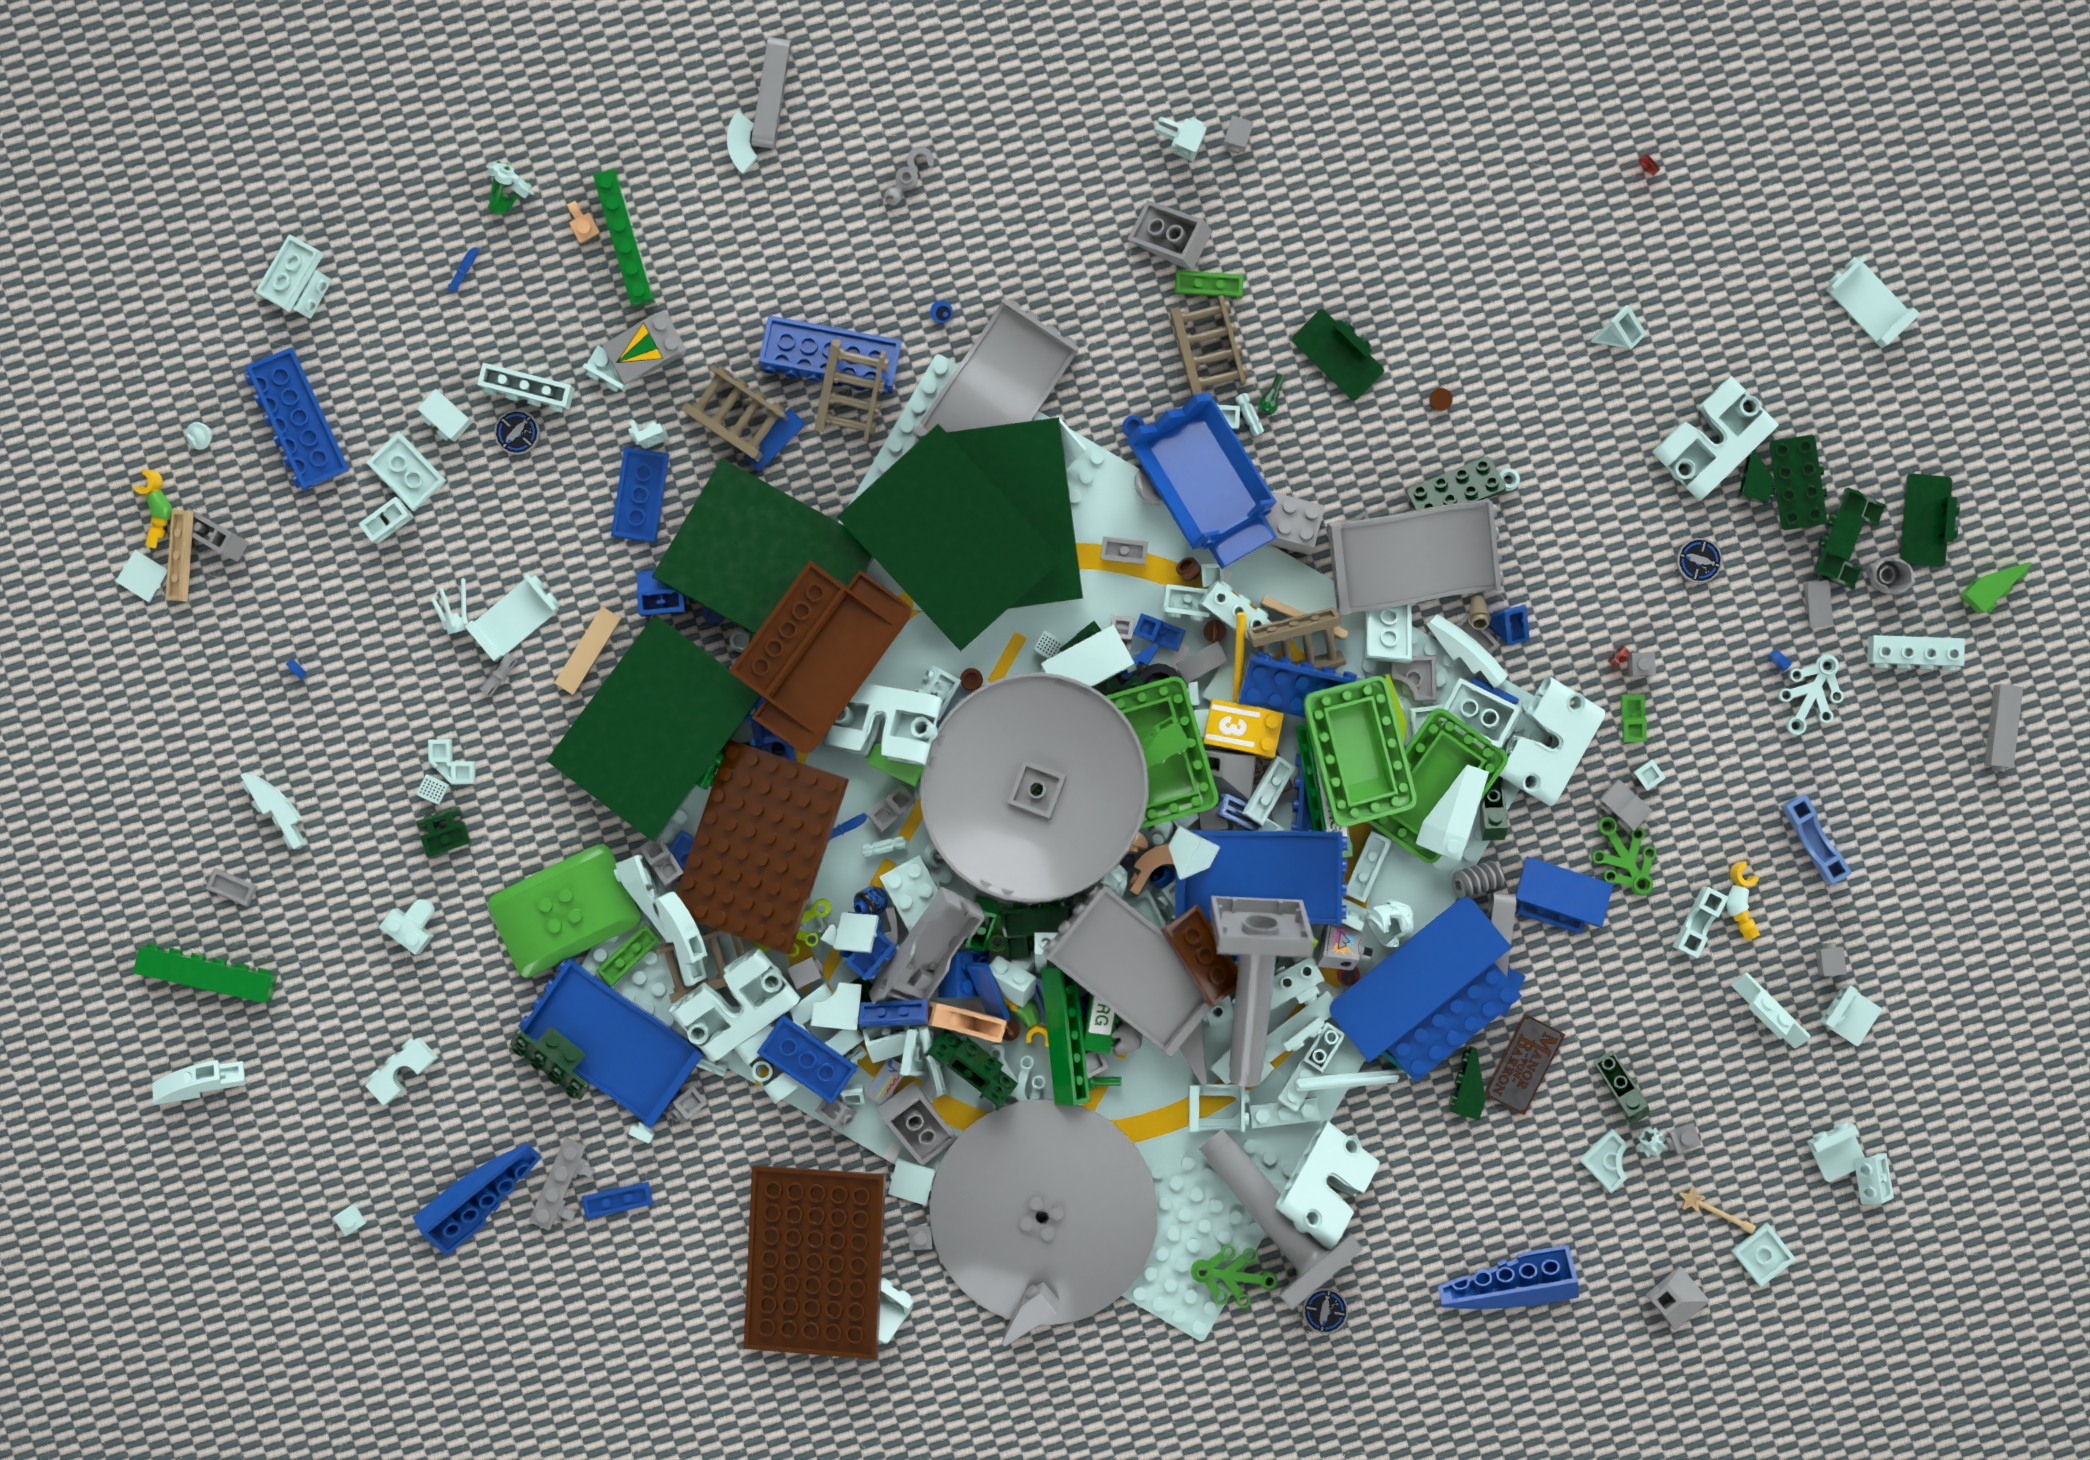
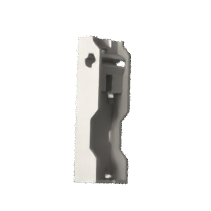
(929, 944)

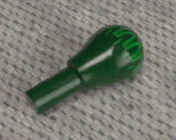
(1269, 401)

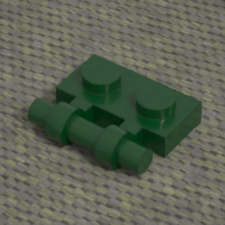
(444, 839)

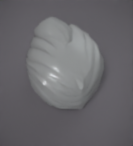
(1890, 575)
(1127, 1038)

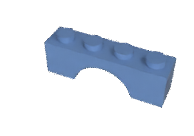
(1820, 850)

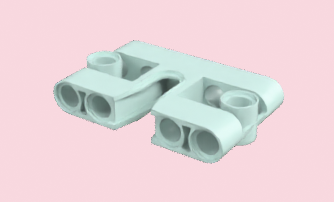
(1738, 434)
(905, 718)
(1570, 733)
(730, 1026)
(777, 1082)
(1307, 1190)

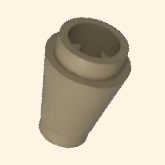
(1478, 615)

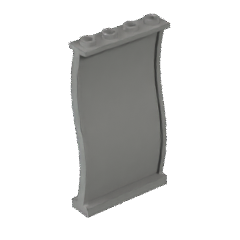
(1003, 374)
(1415, 556)
(1128, 968)

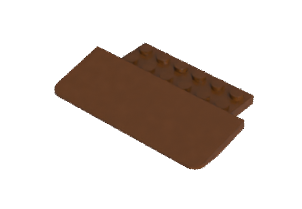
(818, 652)

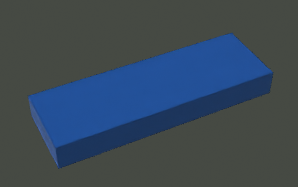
(777, 438)
(1550, 918)
(988, 990)
(893, 1013)
(617, 1200)

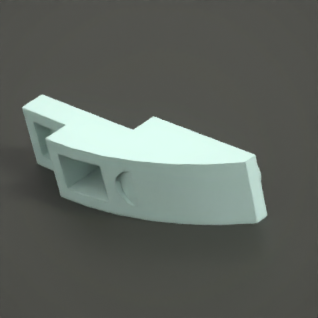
(270, 800)
(683, 932)
(1311, 1065)
(198, 1078)

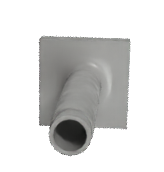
(1258, 933)
(1309, 1257)

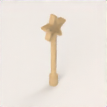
(1695, 1201)

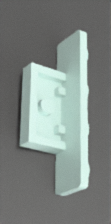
(1770, 1012)
(1299, 1027)

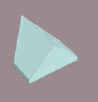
(1621, 330)
(1191, 852)

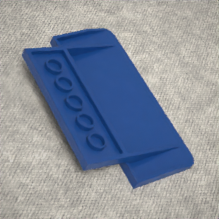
(1430, 991)

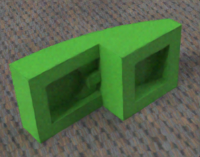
(1633, 718)

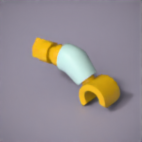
(1737, 902)

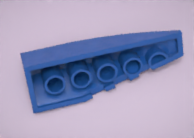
(468, 1202)
(1524, 1281)

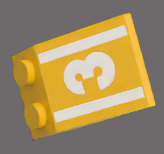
(1243, 728)

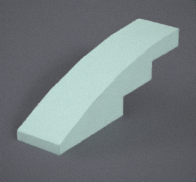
(1460, 644)

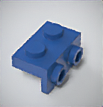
(867, 963)

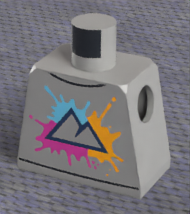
(1341, 947)

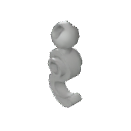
(907, 176)

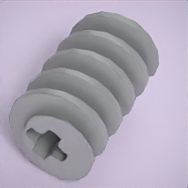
(1477, 879)

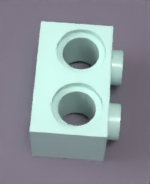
(386, 520)

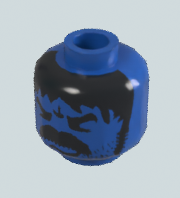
(870, 901)

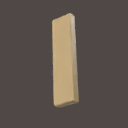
(179, 555)
(1290, 612)
(588, 650)

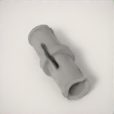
(498, 674)

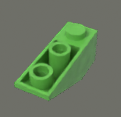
(1986, 590)
(1164, 741)

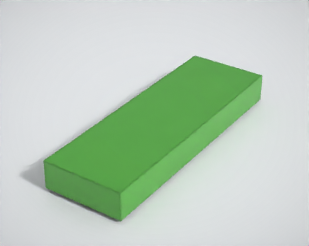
(1209, 284)
(628, 955)

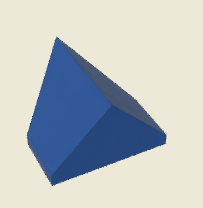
(1511, 624)

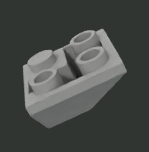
(1232, 772)
(1677, 1298)

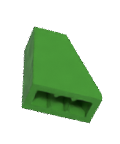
(906, 772)

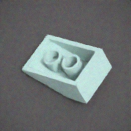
(1484, 712)

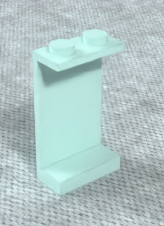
(1870, 302)
(513, 618)
(1092, 659)

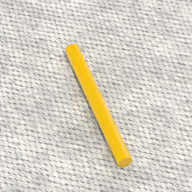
(1239, 654)

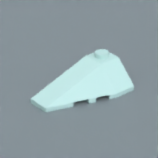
(1452, 818)
(640, 885)

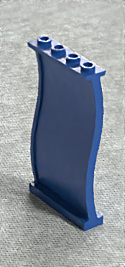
(1271, 867)
(625, 1046)

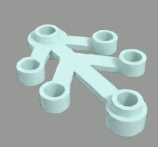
(1814, 691)
(1018, 1092)

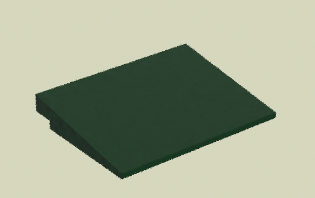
(1031, 472)
(949, 537)
(750, 545)
(654, 728)

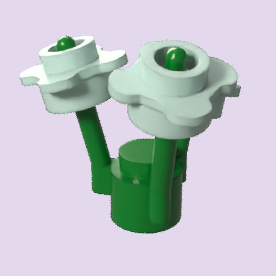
(505, 176)

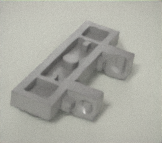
(565, 1168)

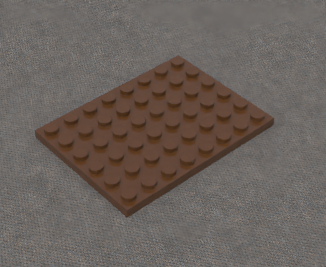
(760, 845)
(815, 1261)

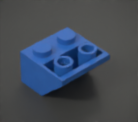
(657, 598)
(957, 981)

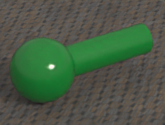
(1103, 1081)

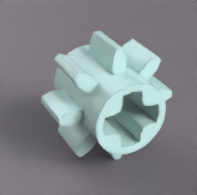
(1651, 1142)

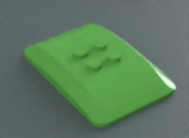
(1359, 751)
(1435, 760)
(1184, 780)
(563, 911)

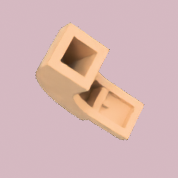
(1147, 863)

